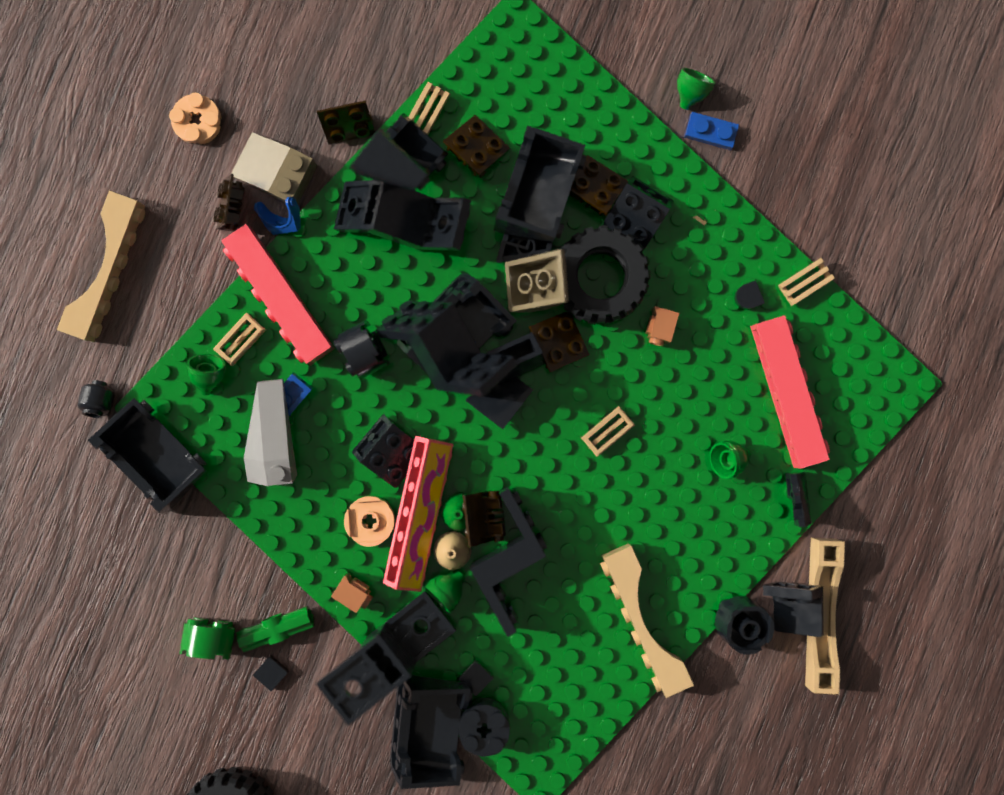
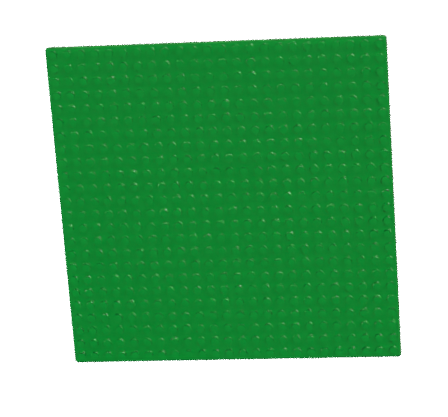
(699, 538)

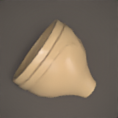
(452, 550)

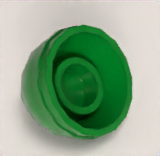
(693, 87)
(206, 372)
(728, 459)
(452, 512)
(446, 590)

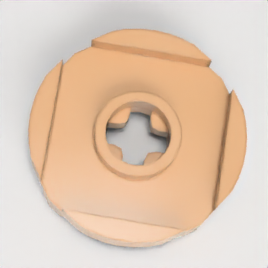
(182, 115)
(359, 531)

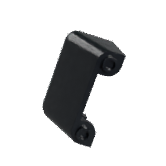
(400, 156)
(539, 186)
(477, 308)
(149, 455)
(428, 732)

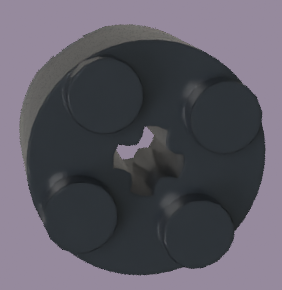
(362, 350)
(744, 624)
(481, 741)

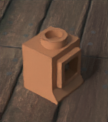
(661, 326)
(352, 593)

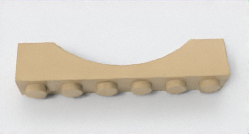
(120, 221)
(821, 652)
(668, 668)

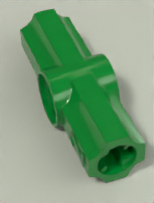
(275, 629)

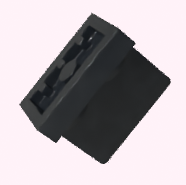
(639, 211)
(385, 451)
(797, 608)

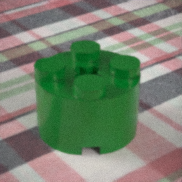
(207, 639)

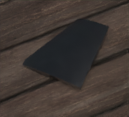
(519, 247)
(502, 401)
(798, 492)

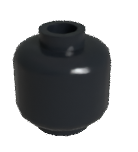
(95, 399)

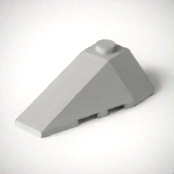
(269, 443)

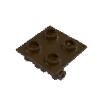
(346, 122)
(476, 145)
(597, 186)
(226, 191)
(559, 341)
(480, 518)

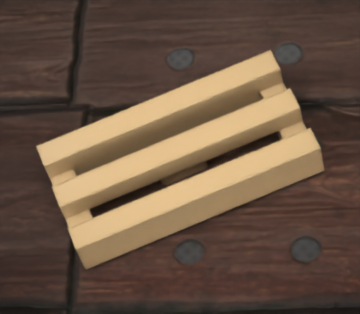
(436, 91)
(822, 270)
(243, 349)
(591, 445)

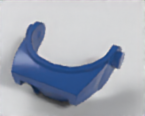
(278, 224)

